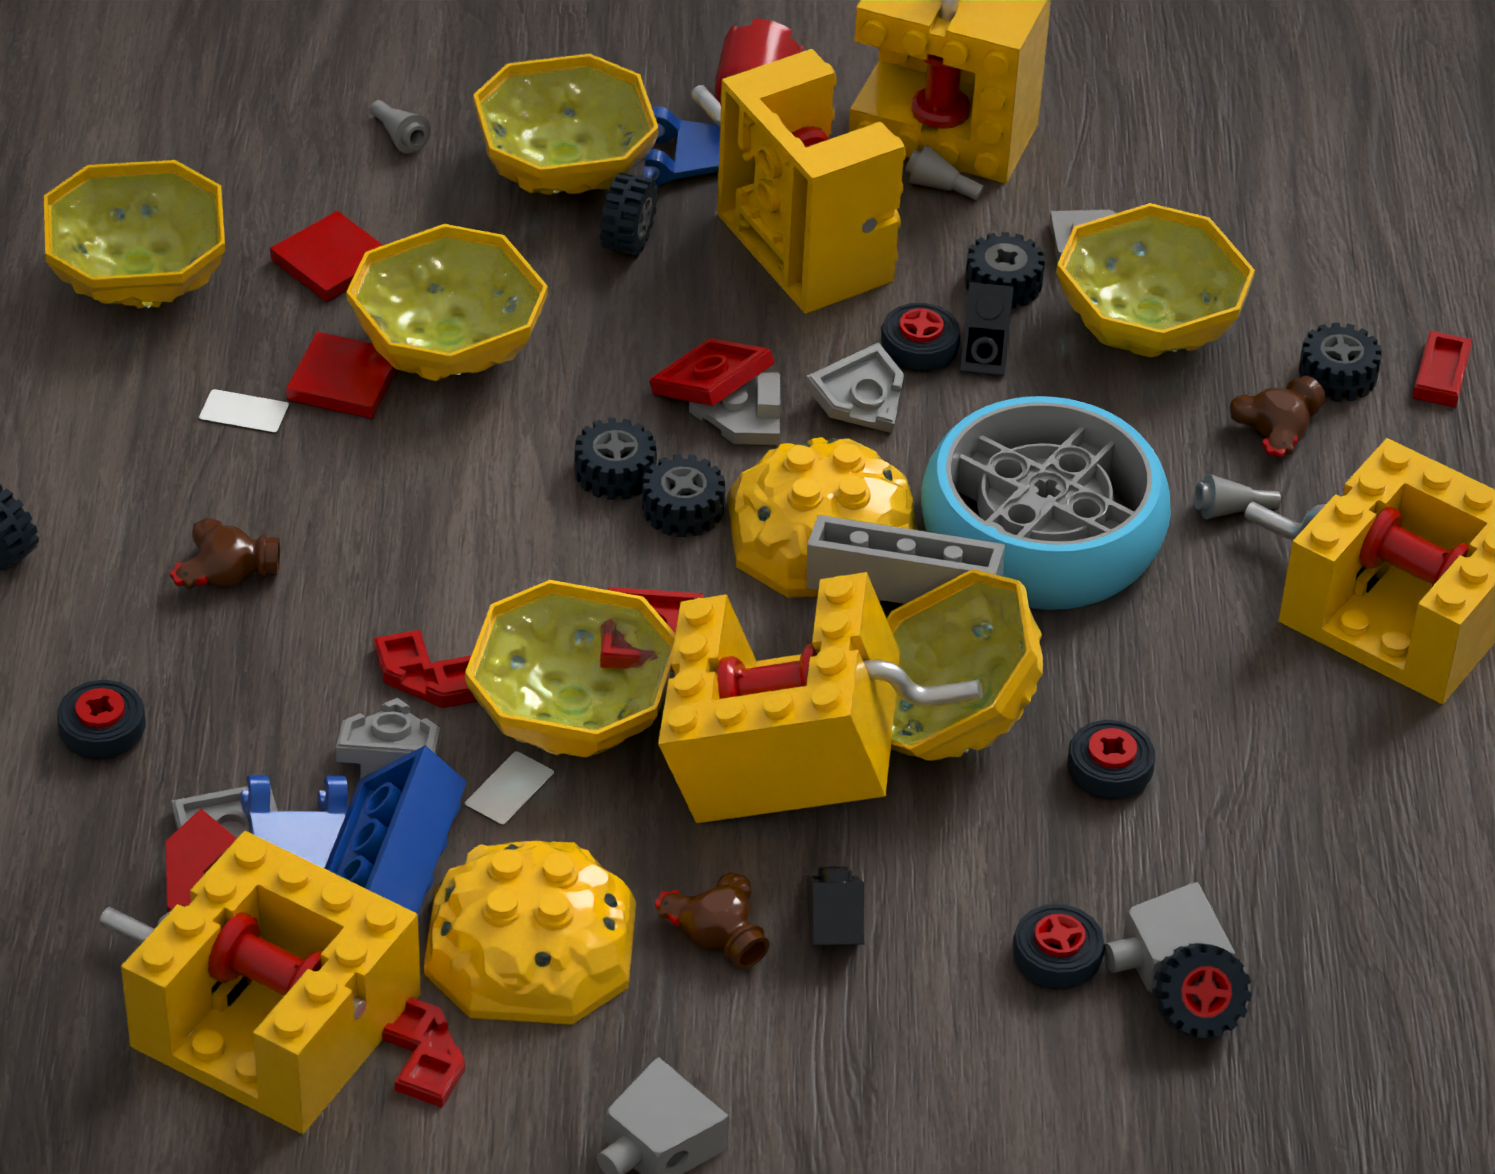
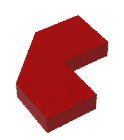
(408, 668)
(191, 854)
(436, 1060)

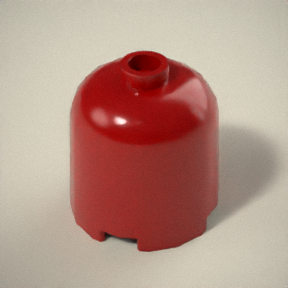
(753, 47)

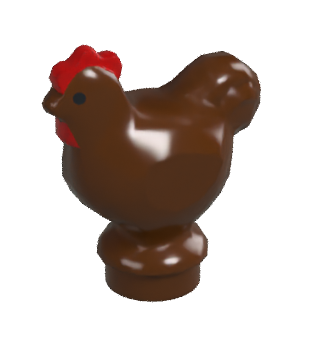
(1280, 413)
(226, 556)
(718, 919)

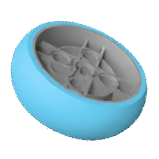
(1047, 493)

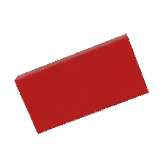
(1442, 369)

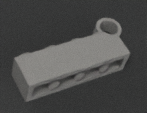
(897, 559)

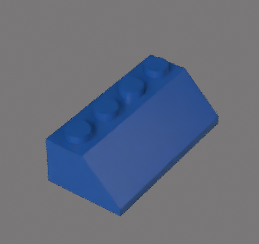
(398, 827)

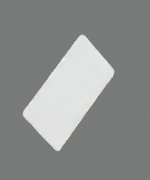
(244, 410)
(509, 787)

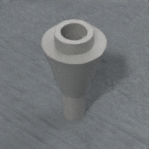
(406, 129)
(933, 171)
(1224, 497)

